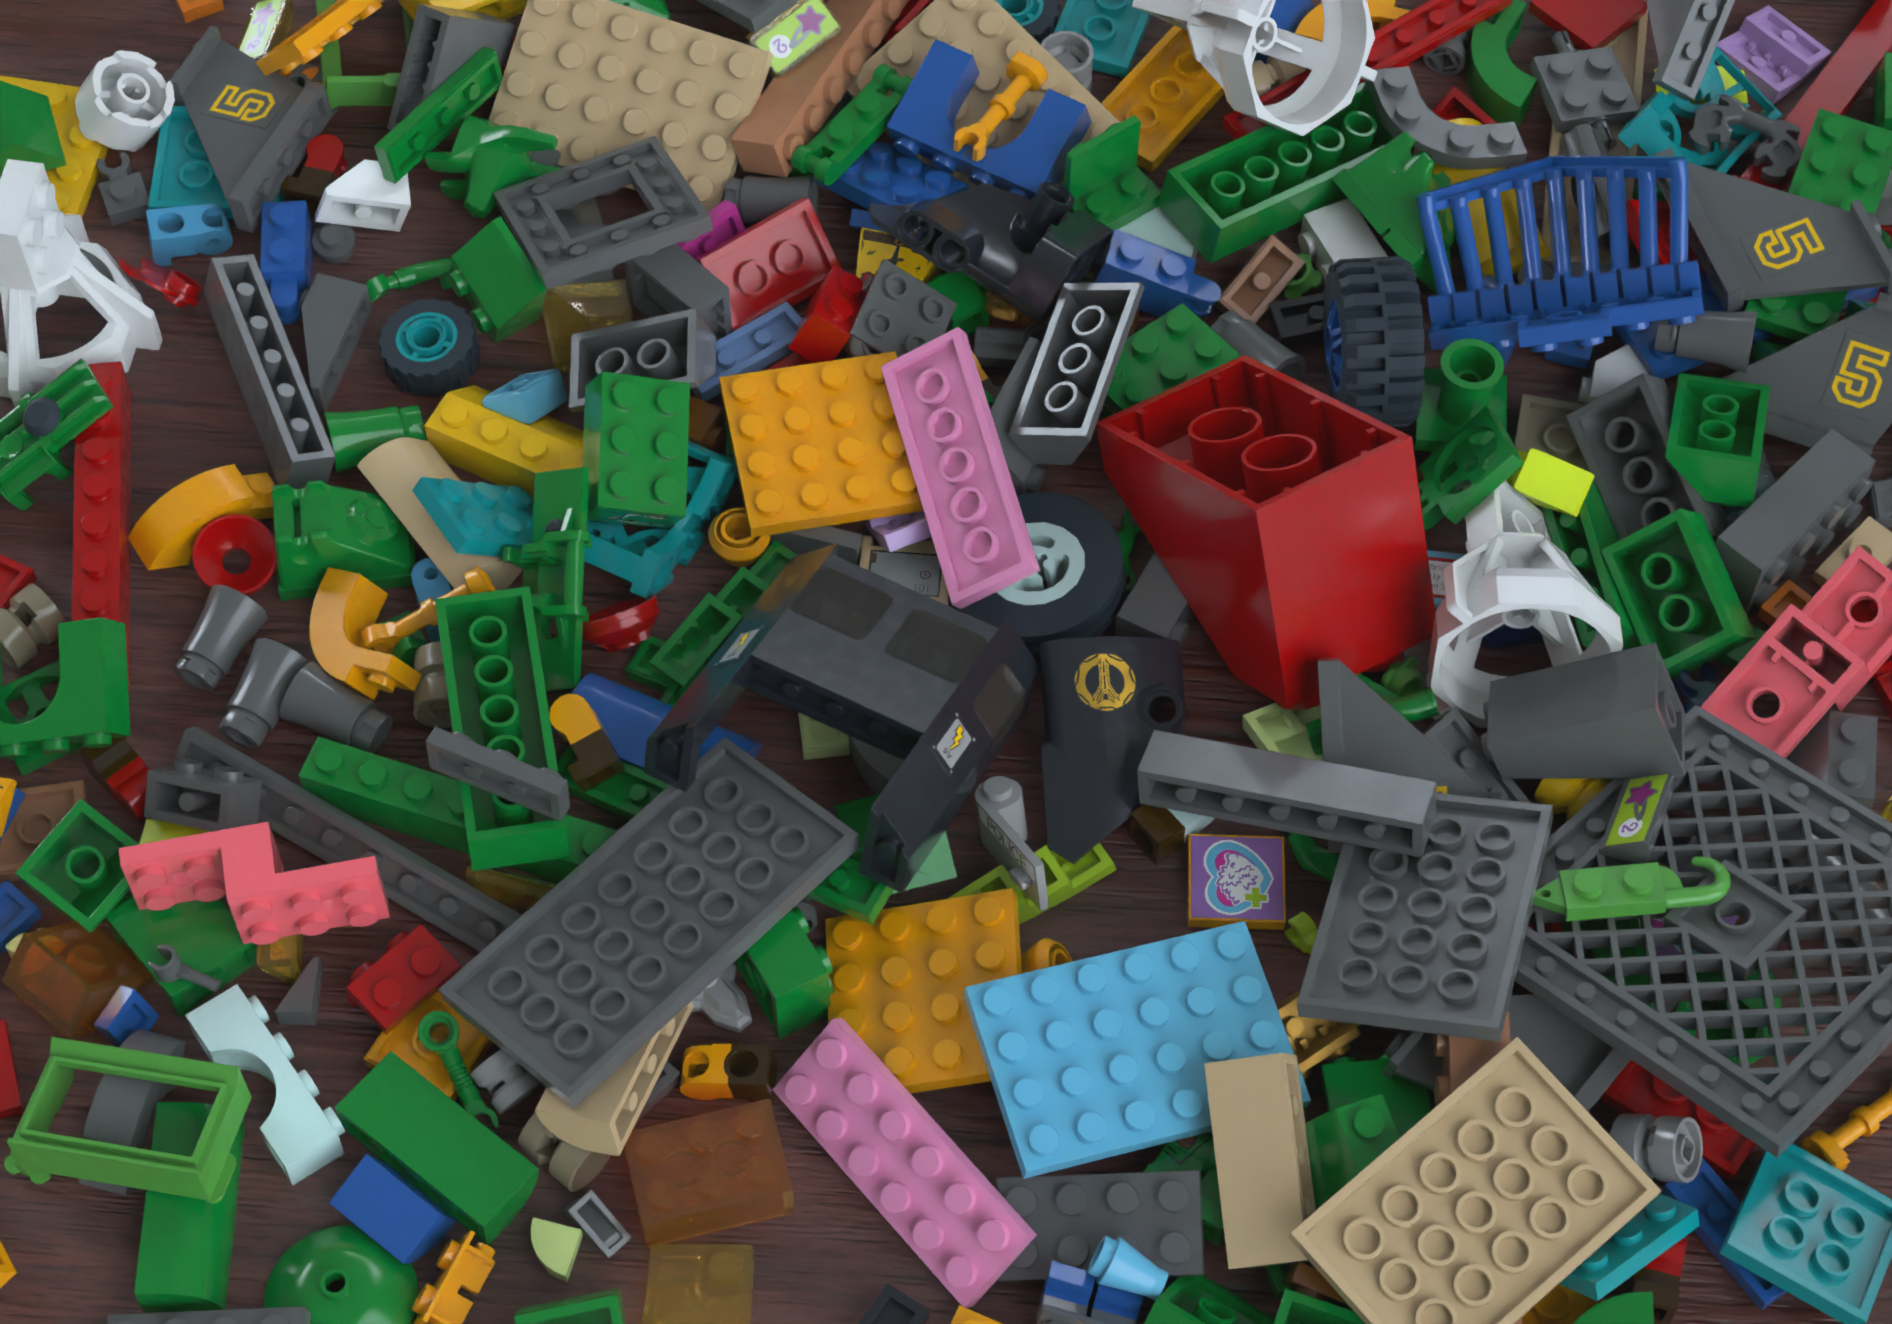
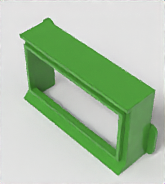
(356, 89)
(198, 1177)

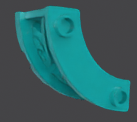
(1657, 113)
(652, 566)

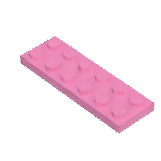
(959, 469)
(904, 1163)

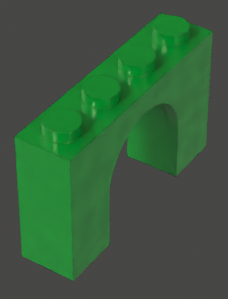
(89, 699)

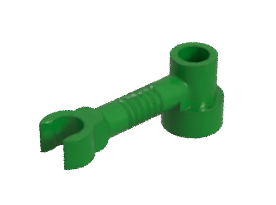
(454, 1062)

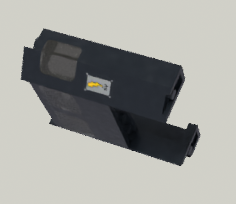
(880, 670)

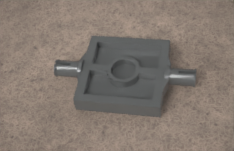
(1584, 88)

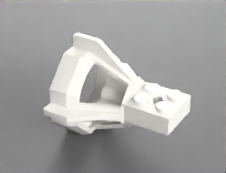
(1231, 32)
(50, 257)
(1513, 580)

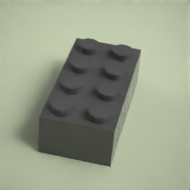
(1795, 518)

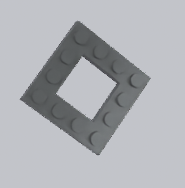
(558, 260)

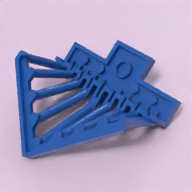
(1567, 306)

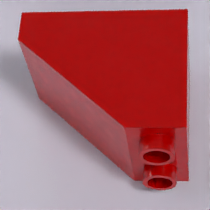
(1278, 523)

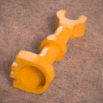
(1024, 75)
(386, 636)
(1862, 1122)

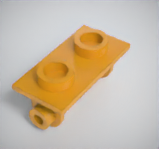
(461, 1267)

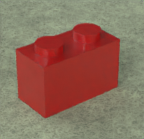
(829, 317)

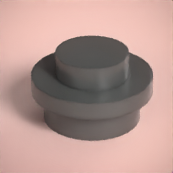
(334, 243)

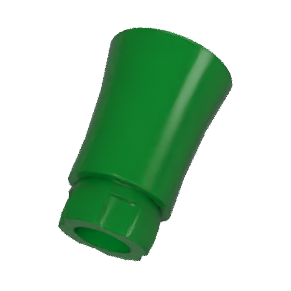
(360, 432)

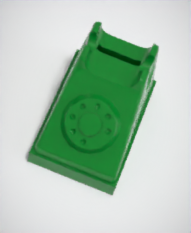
(1386, 193)
(340, 531)

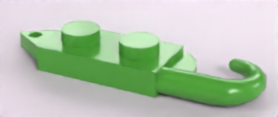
(1628, 890)

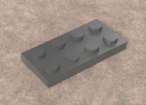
(1072, 1214)

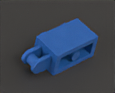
(286, 255)
(1162, 272)

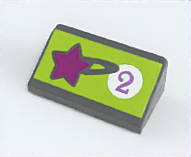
(1638, 817)

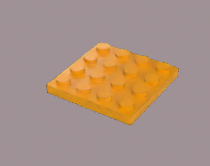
(817, 445)
(907, 981)

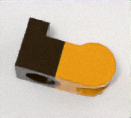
(588, 739)
(729, 1072)

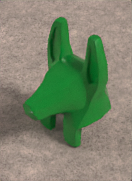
(490, 160)

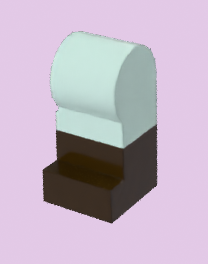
(1165, 828)

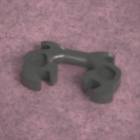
(1780, 155)

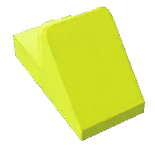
(1551, 482)

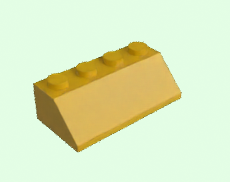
(498, 445)

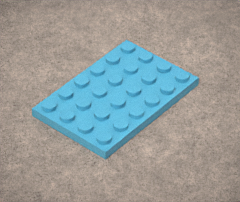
(1117, 1044)

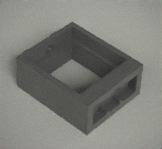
(675, 283)

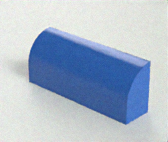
(633, 716)

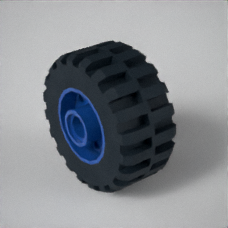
(1374, 338)

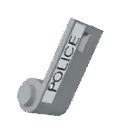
(1004, 835)

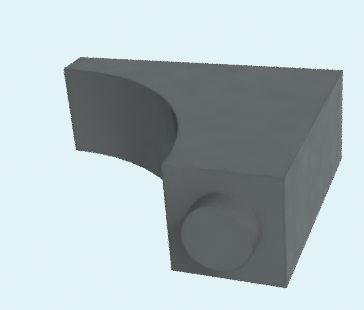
(439, 46)

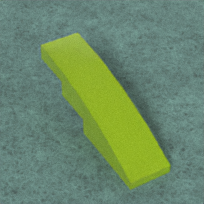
(1061, 877)

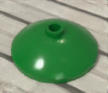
(375, 1287)

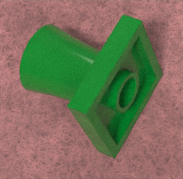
(1458, 391)

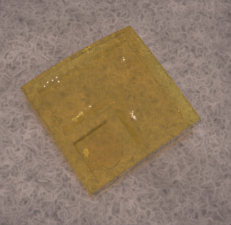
(582, 309)
(699, 1284)

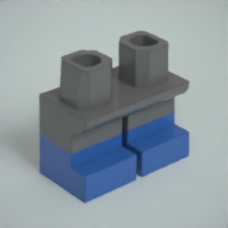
(1067, 1297)

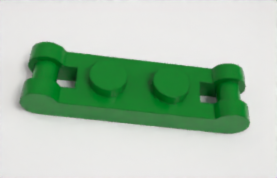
(852, 128)

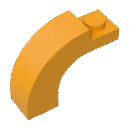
(339, 614)

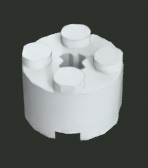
(123, 101)

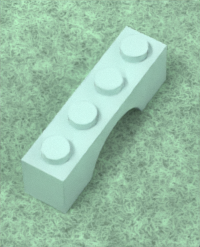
(297, 1129)

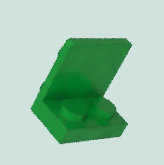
(1107, 179)

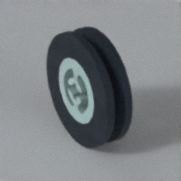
(1082, 572)

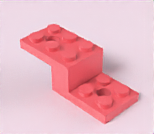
(1811, 658)
(250, 873)

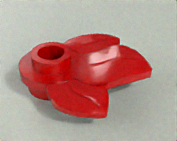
(173, 285)

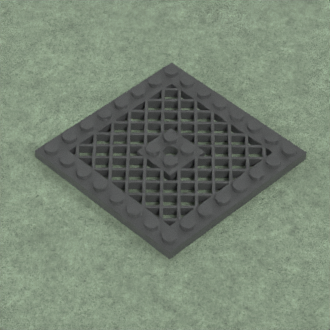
(1761, 1103)

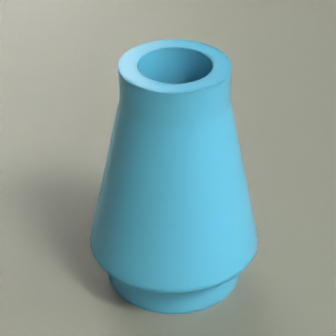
(1125, 1268)

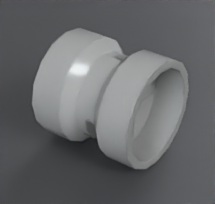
(504, 1081)

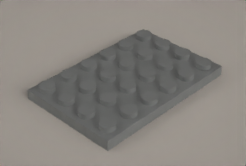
(1432, 935)

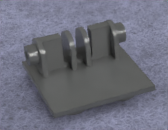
(900, 311)

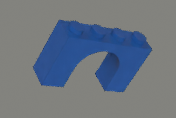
(927, 124)

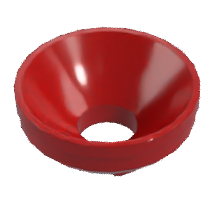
(231, 534)
(622, 623)

